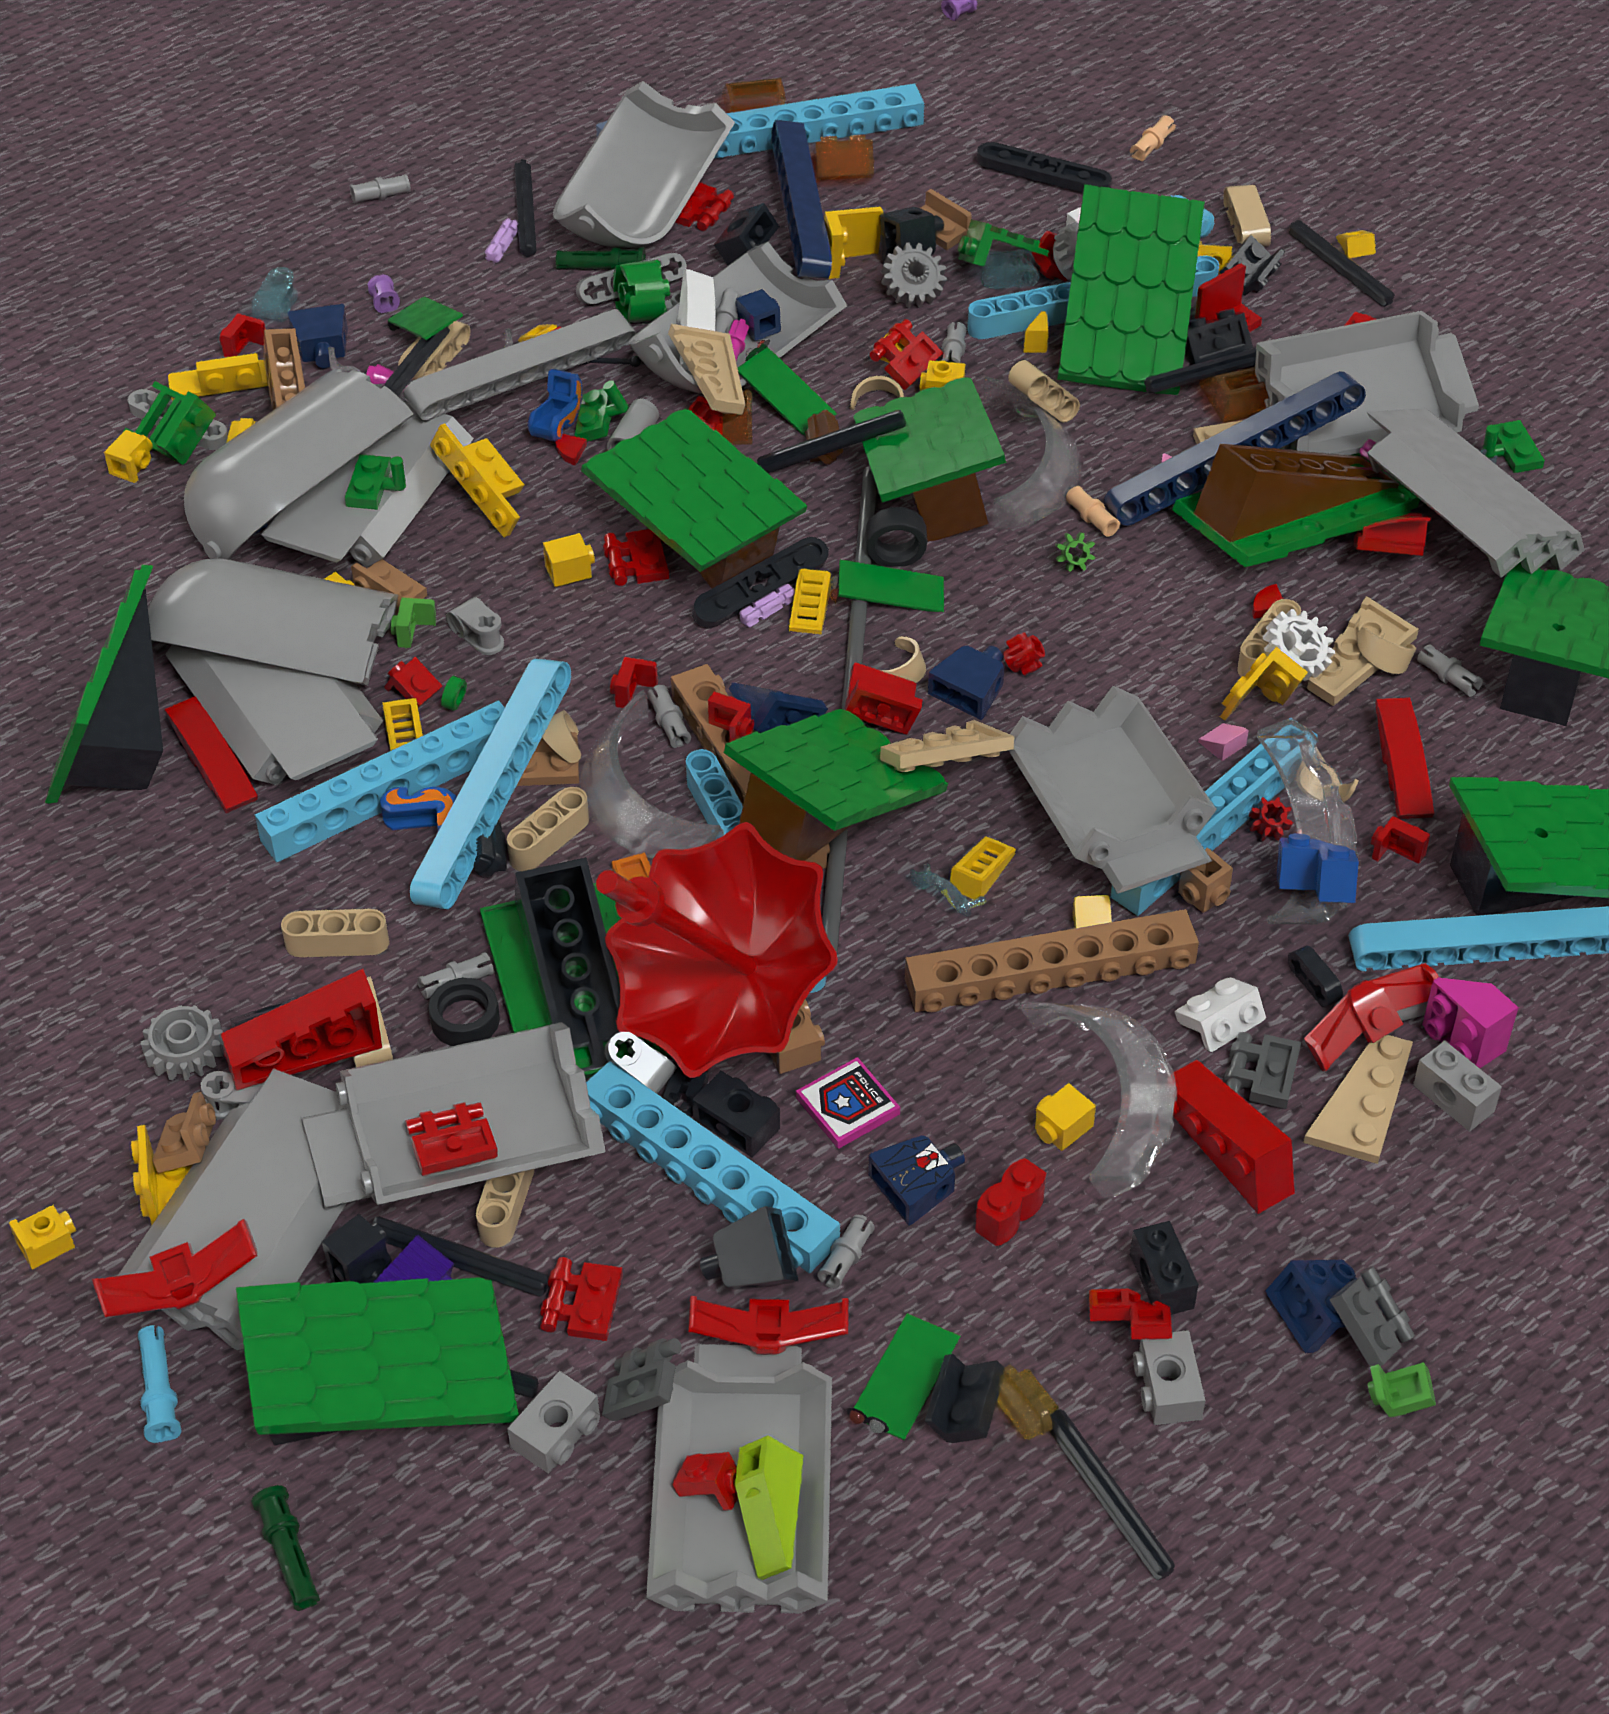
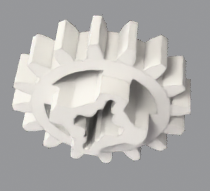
(1300, 641)

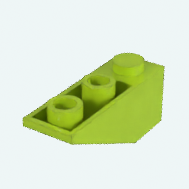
(769, 1498)

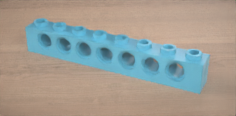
(828, 116)
(357, 793)
(1234, 798)
(700, 1149)

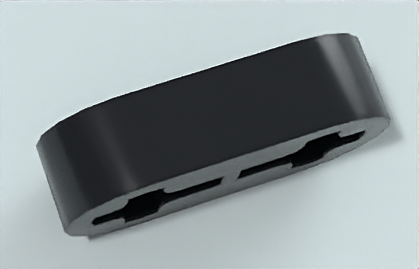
(1315, 975)
(678, 1085)

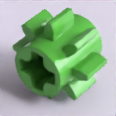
(1077, 560)

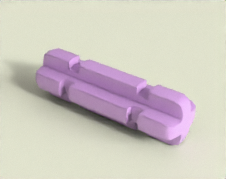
(501, 240)
(767, 605)

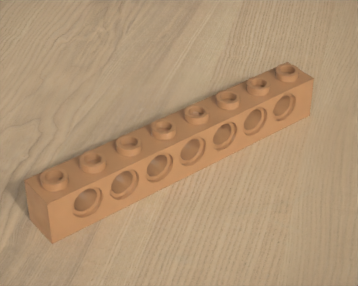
(691, 694)
(1051, 961)

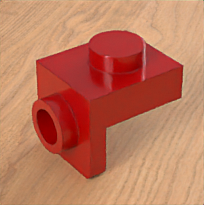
(1047, 263)
(240, 332)
(632, 673)
(413, 681)
(730, 715)
(1400, 838)
(708, 1475)

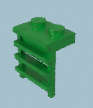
(979, 237)
(179, 427)

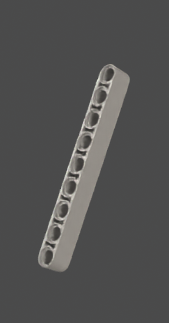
(518, 364)

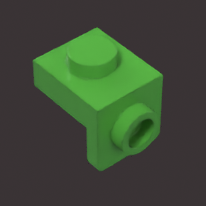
(412, 613)
(1402, 1389)

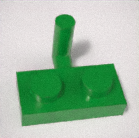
(597, 409)
(1513, 444)
(372, 478)

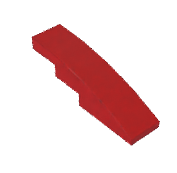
(211, 754)
(1404, 758)

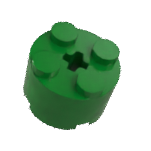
(640, 290)

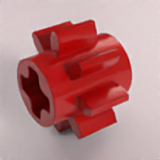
(1024, 653)
(1271, 810)

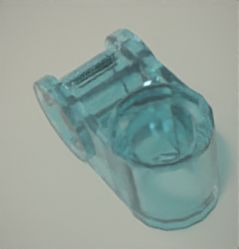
(1006, 268)
(275, 295)

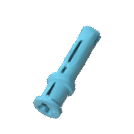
(159, 1399)

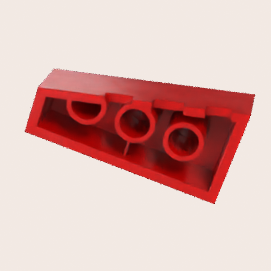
(306, 1032)
(1235, 1137)

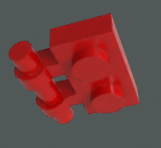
(697, 210)
(909, 363)
(646, 556)
(454, 1145)
(594, 1299)

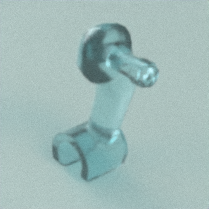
(925, 879)

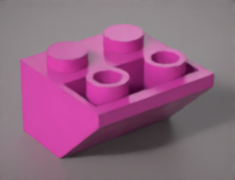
(1470, 1018)

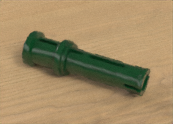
(597, 259)
(281, 1531)

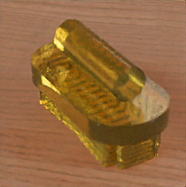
(1026, 1402)

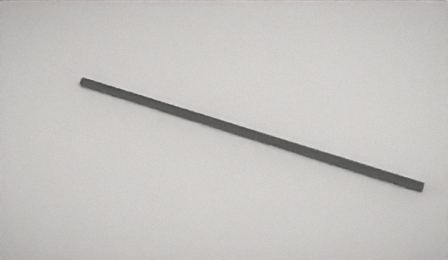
(855, 649)

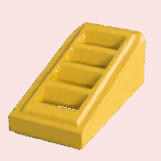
(810, 583)
(399, 710)
(974, 884)

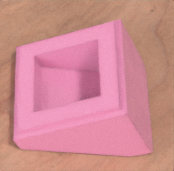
(1225, 740)

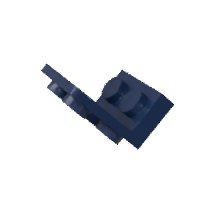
(775, 708)
(1304, 1296)

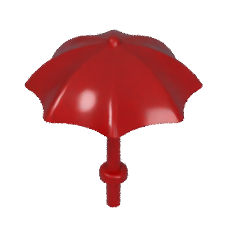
(717, 948)

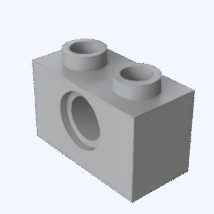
(1457, 1085)
(1176, 1399)
(562, 1402)

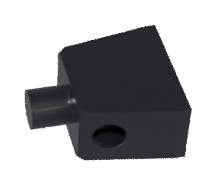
(909, 226)
(752, 1252)

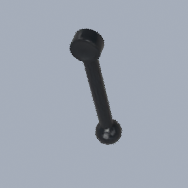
(634, 361)

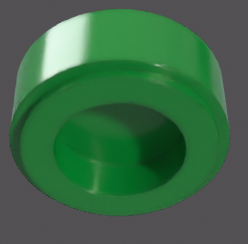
(453, 693)

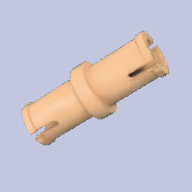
(1153, 138)
(1092, 511)

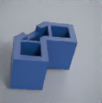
(1317, 867)

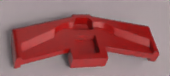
(1369, 1010)
(178, 1275)
(768, 1324)

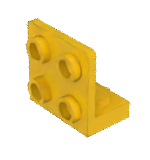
(852, 234)
(1275, 676)
(153, 1187)

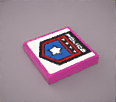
(847, 1102)

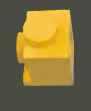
(128, 455)
(43, 1235)

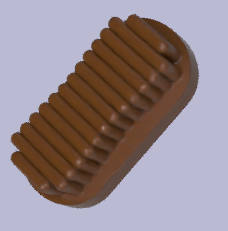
(820, 425)

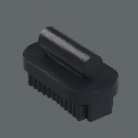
(491, 853)

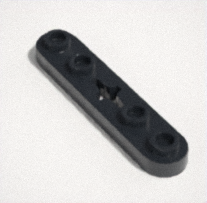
(1032, 165)
(734, 594)

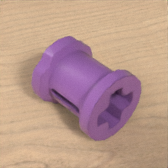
(957, 7)
(385, 289)

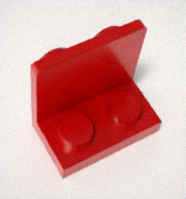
(1225, 293)
(882, 698)

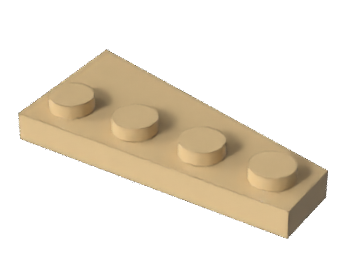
(712, 365)
(1348, 664)
(954, 745)
(1363, 1104)

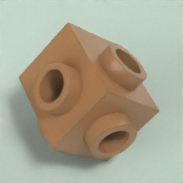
(1207, 883)

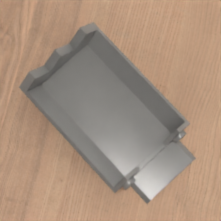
(1393, 358)
(1472, 492)
(328, 529)
(278, 715)
(1116, 789)
(526, 1091)
(255, 1172)
(718, 1407)

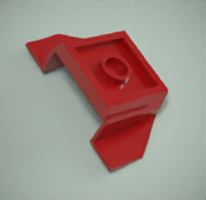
(1394, 535)

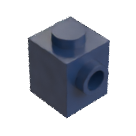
(760, 313)

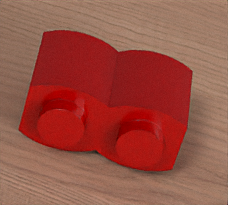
(1010, 1201)

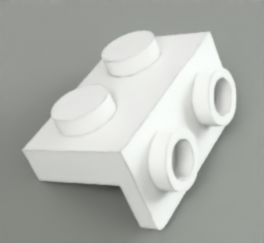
(1222, 1012)

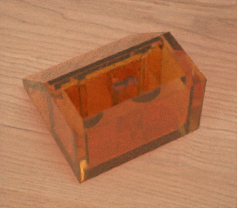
(753, 94)
(843, 158)
(1235, 394)

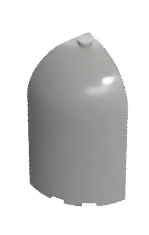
(641, 169)
(802, 303)
(286, 457)
(272, 617)

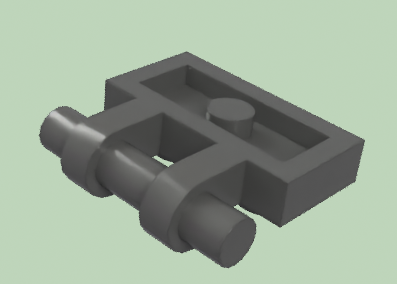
(1274, 1071)
(1364, 1320)
(643, 1380)

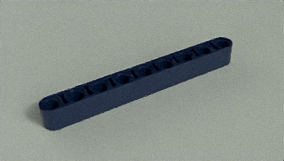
(801, 200)
(1267, 429)

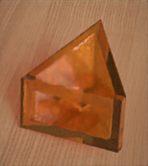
(738, 427)

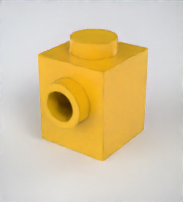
(941, 373)
(568, 559)
(1064, 1117)

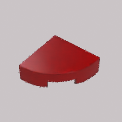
(570, 448)
(1265, 599)

